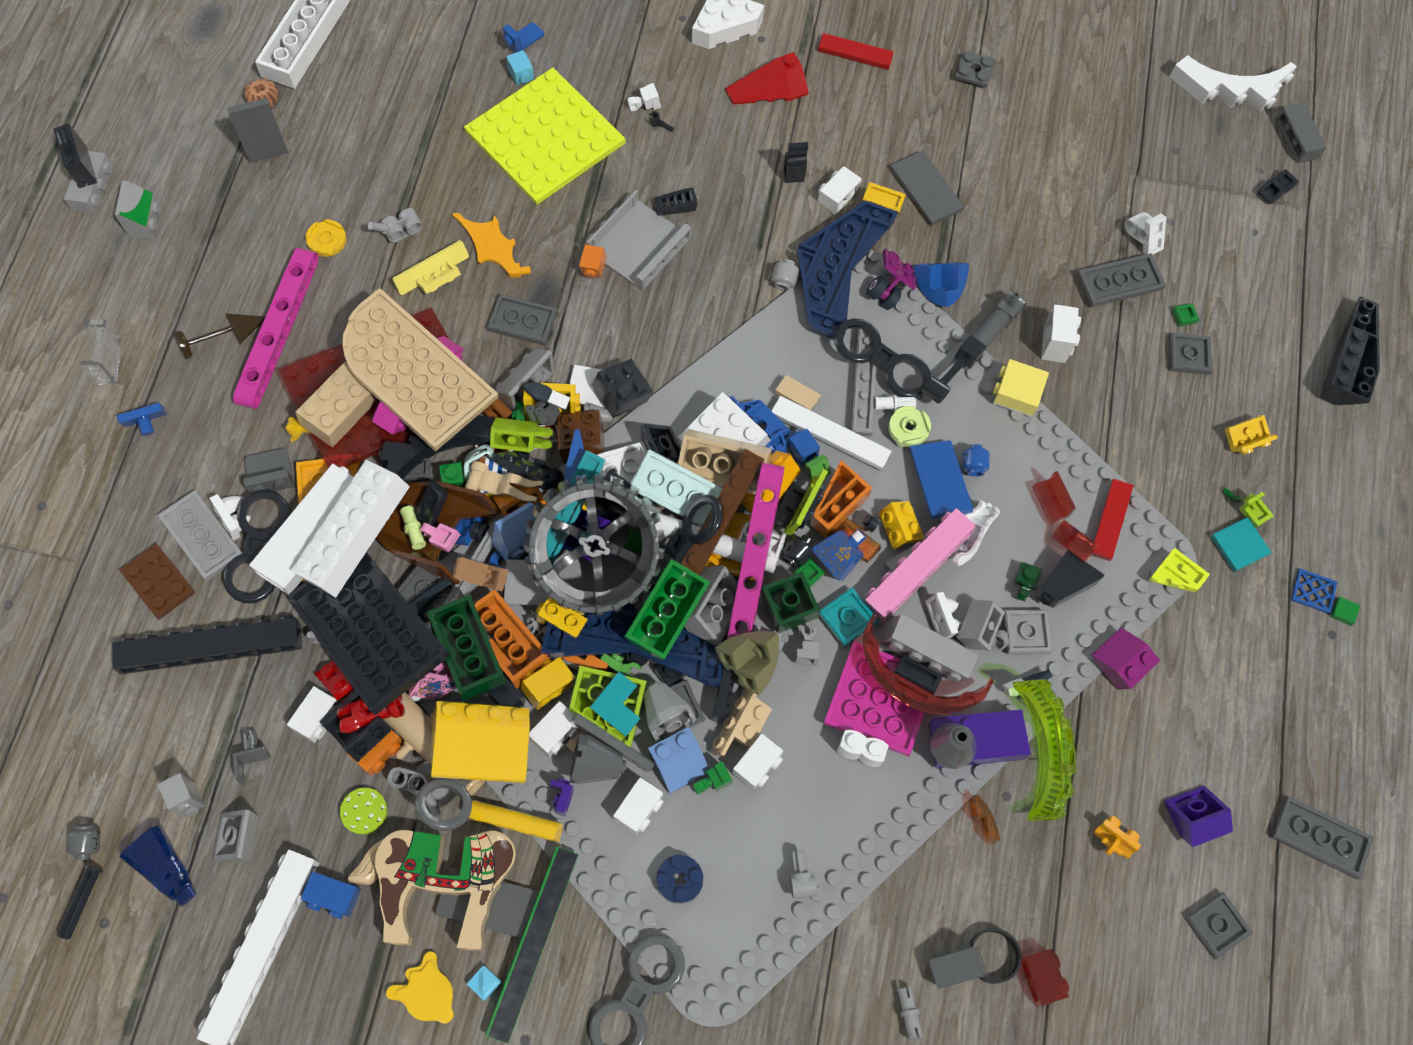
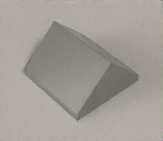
(236, 836)

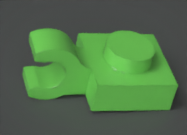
(616, 662)

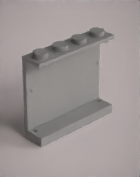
(639, 241)

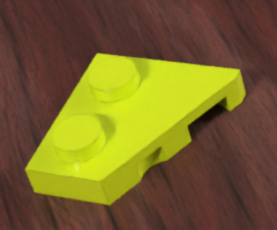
(1179, 572)

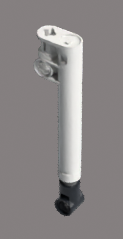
(727, 547)

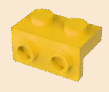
(1249, 434)
(901, 524)

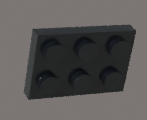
(529, 468)

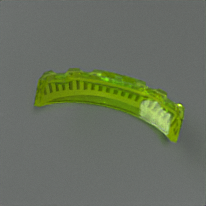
(1055, 749)

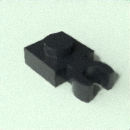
(667, 675)

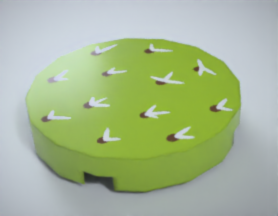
(363, 811)

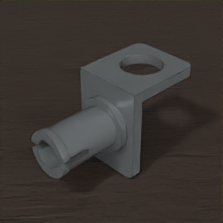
(251, 754)

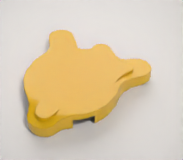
(428, 992)

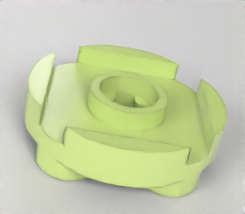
(914, 417)

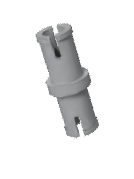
(910, 1013)

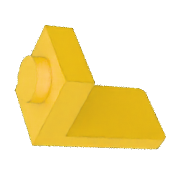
(565, 620)

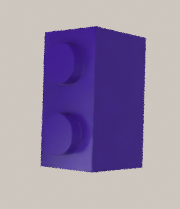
(1199, 816)

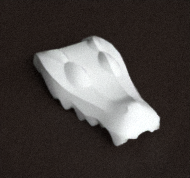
(982, 517)

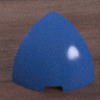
(942, 281)

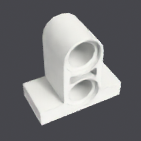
(1148, 231)

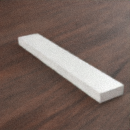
(832, 433)

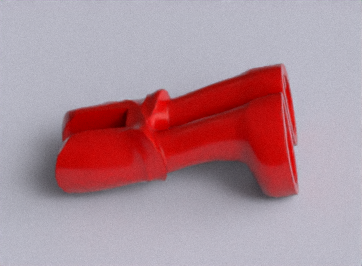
(356, 714)

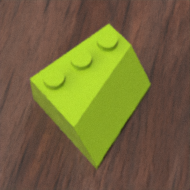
(590, 685)

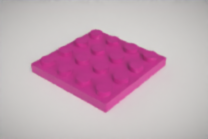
(866, 708)

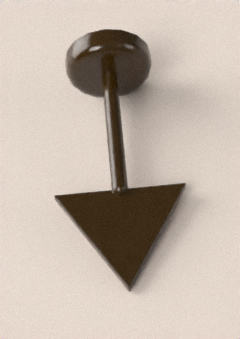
(241, 325)

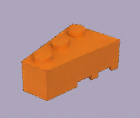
(842, 497)

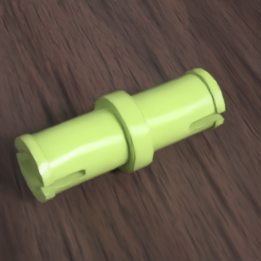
(412, 527)

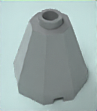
(666, 711)

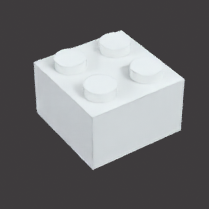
(1060, 333)

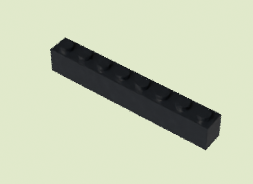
(207, 646)

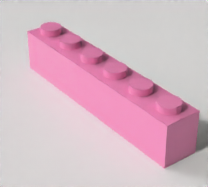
(920, 564)

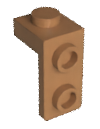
(480, 574)

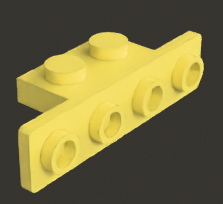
(433, 271)

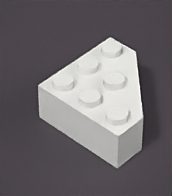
(726, 21)
(728, 421)

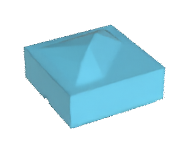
(484, 983)

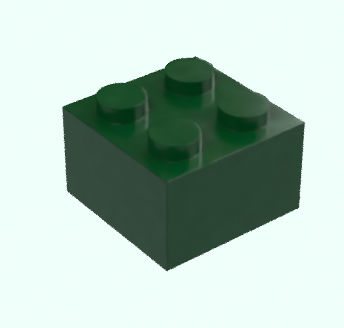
(789, 602)

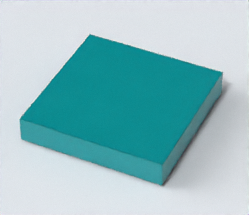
(1241, 544)
(847, 616)

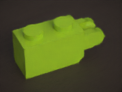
(518, 435)

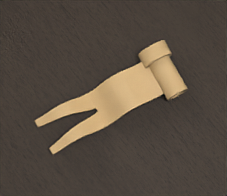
(498, 484)

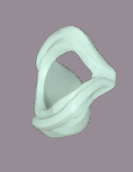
(470, 458)

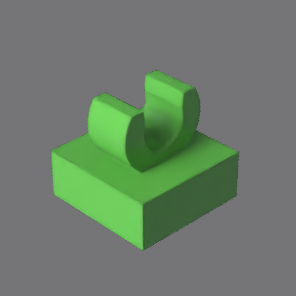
(816, 465)

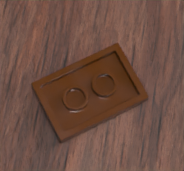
(157, 581)

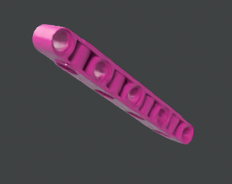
(275, 328)
(756, 556)

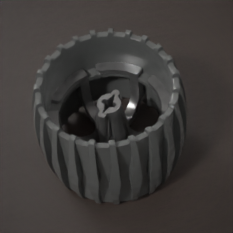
(548, 575)

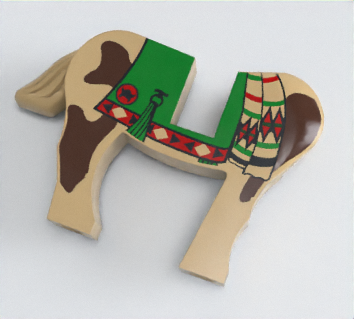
(413, 862)

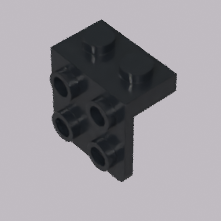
(790, 504)

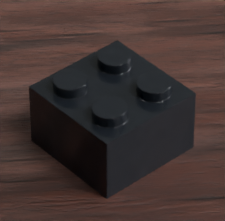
(622, 387)

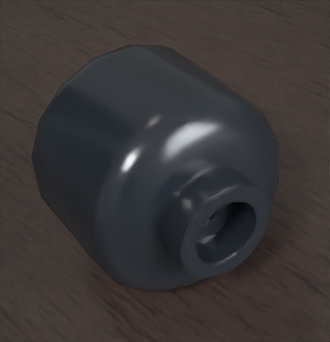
(798, 550)

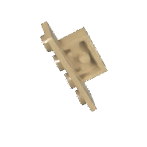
(743, 723)

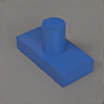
(143, 418)

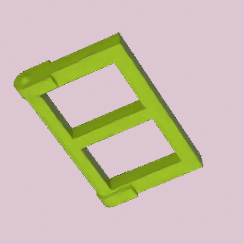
(806, 502)

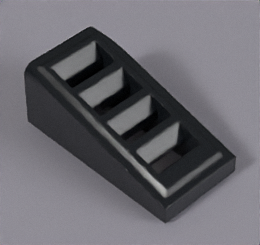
(685, 206)

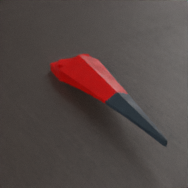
(331, 675)

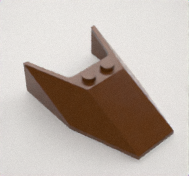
(459, 505)

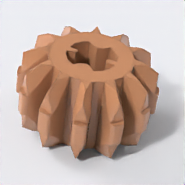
(261, 89)

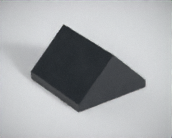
(661, 440)

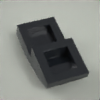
(1278, 187)

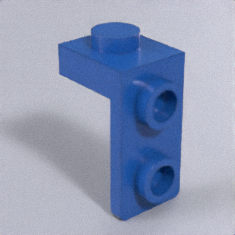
(523, 38)

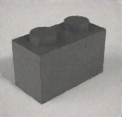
(957, 966)

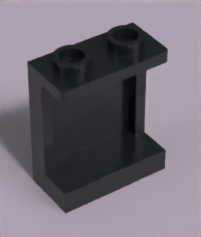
(361, 741)

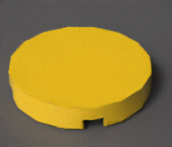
(326, 238)

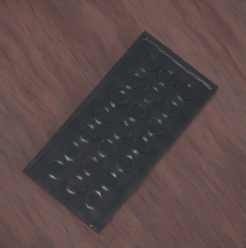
(371, 634)

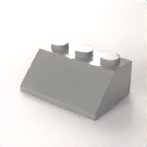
(535, 367)
(714, 610)

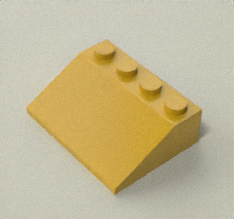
(479, 742)

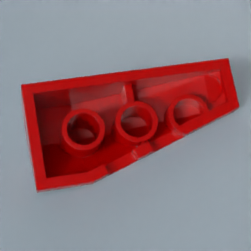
(776, 80)

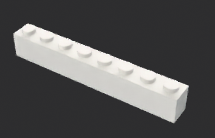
(257, 951)

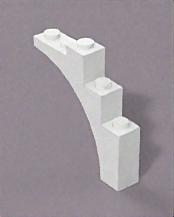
(1231, 89)

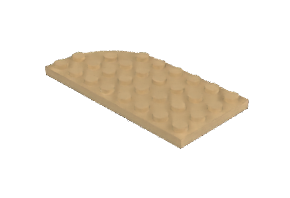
(412, 371)

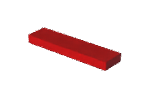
(855, 51)
(1112, 518)

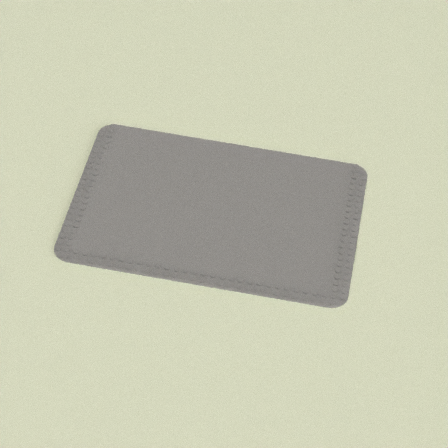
(844, 814)

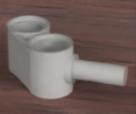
(399, 229)
(412, 783)

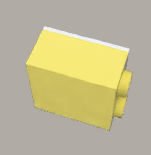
(1020, 387)

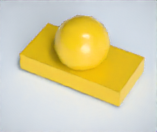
(884, 197)

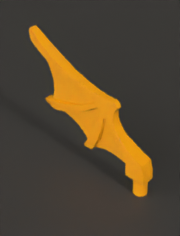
(492, 245)

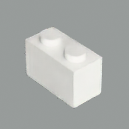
(839, 189)
(310, 713)
(553, 730)
(758, 762)
(638, 806)

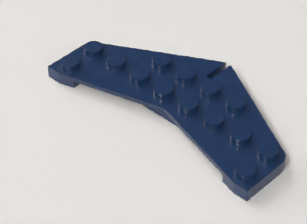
(831, 256)
(607, 633)

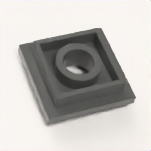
(982, 64)

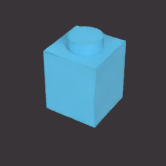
(520, 67)

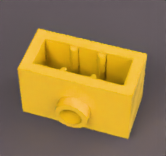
(547, 682)

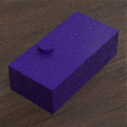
(997, 734)

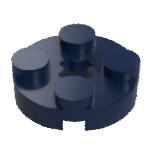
(666, 881)

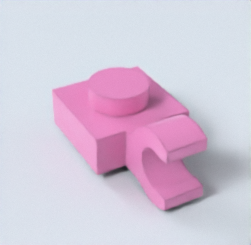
(440, 537)

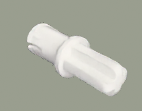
(893, 403)

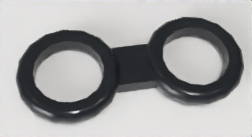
(881, 357)
(684, 538)
(254, 544)

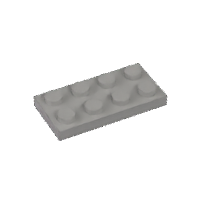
(200, 535)

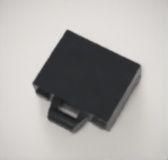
(75, 155)

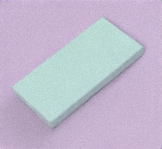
(673, 485)

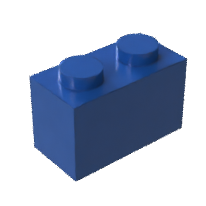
(330, 895)

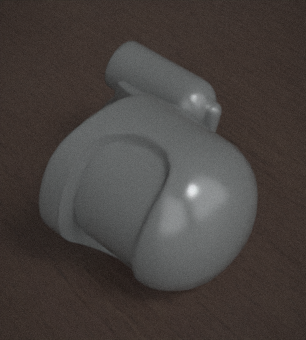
(543, 413)

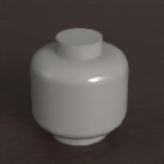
(785, 274)

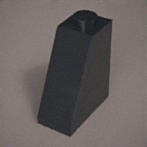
(1068, 580)

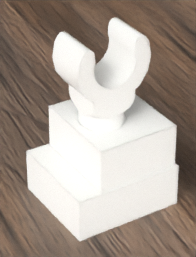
(649, 98)

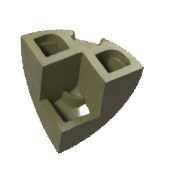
(751, 657)

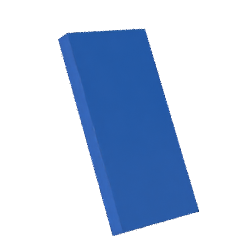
(940, 478)

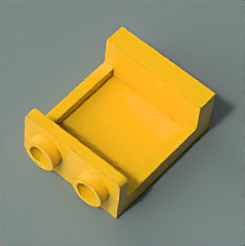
(565, 389)

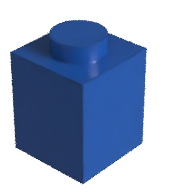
(803, 446)

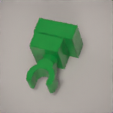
(717, 777)

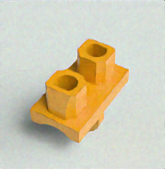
(1115, 839)

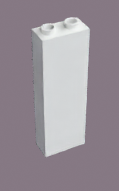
(295, 534)

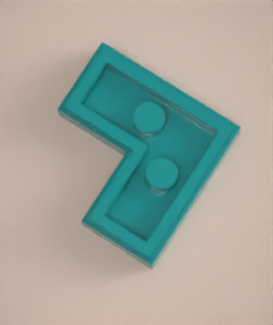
(610, 704)

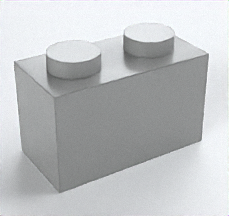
(980, 625)
(181, 795)

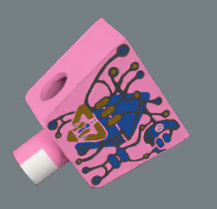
(434, 684)

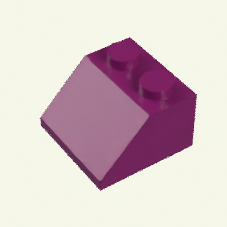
(1125, 659)

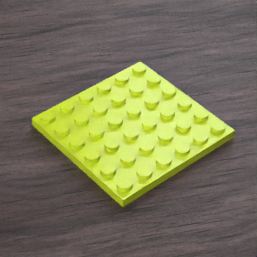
(544, 135)

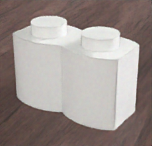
(868, 750)

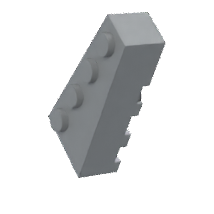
(927, 647)

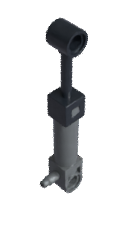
(976, 344)

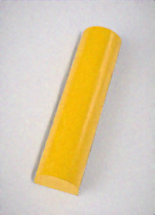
(516, 821)

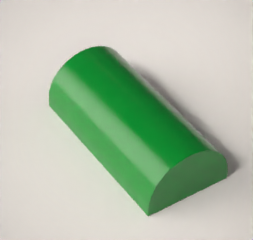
(667, 610)

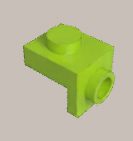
(1256, 509)

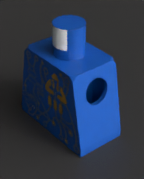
(840, 552)

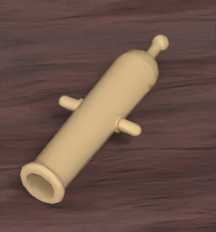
(416, 731)

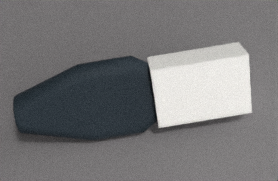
(546, 394)
(1011, 691)

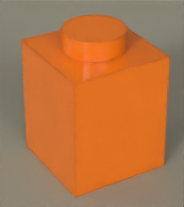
(592, 261)

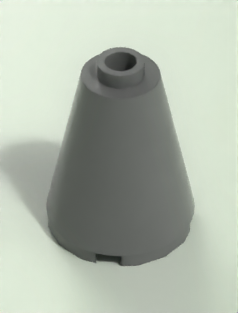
(953, 745)

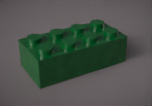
(465, 639)

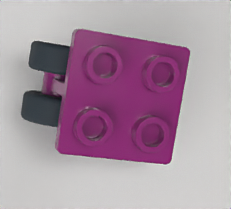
(886, 288)

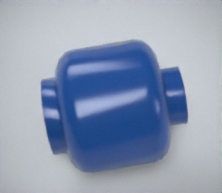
(976, 460)

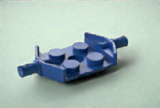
(775, 428)

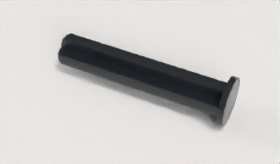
(78, 902)

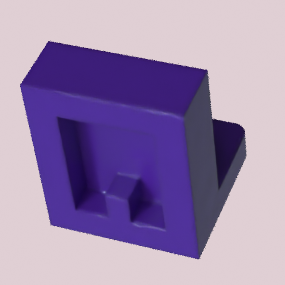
(562, 800)

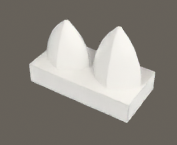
(223, 509)
(940, 613)

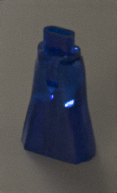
(158, 863)

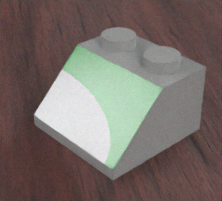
(137, 210)

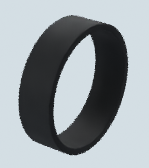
(1017, 952)

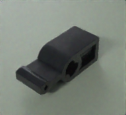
(795, 162)

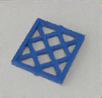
(1309, 603)

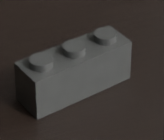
(1301, 132)

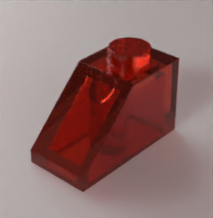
(1075, 540)

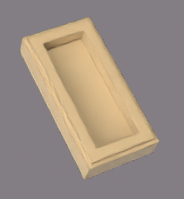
(797, 393)

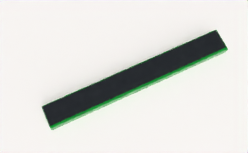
(531, 945)

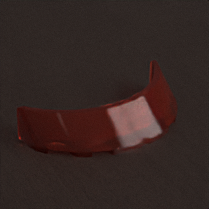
(909, 693)

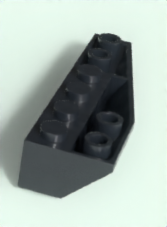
(1356, 358)

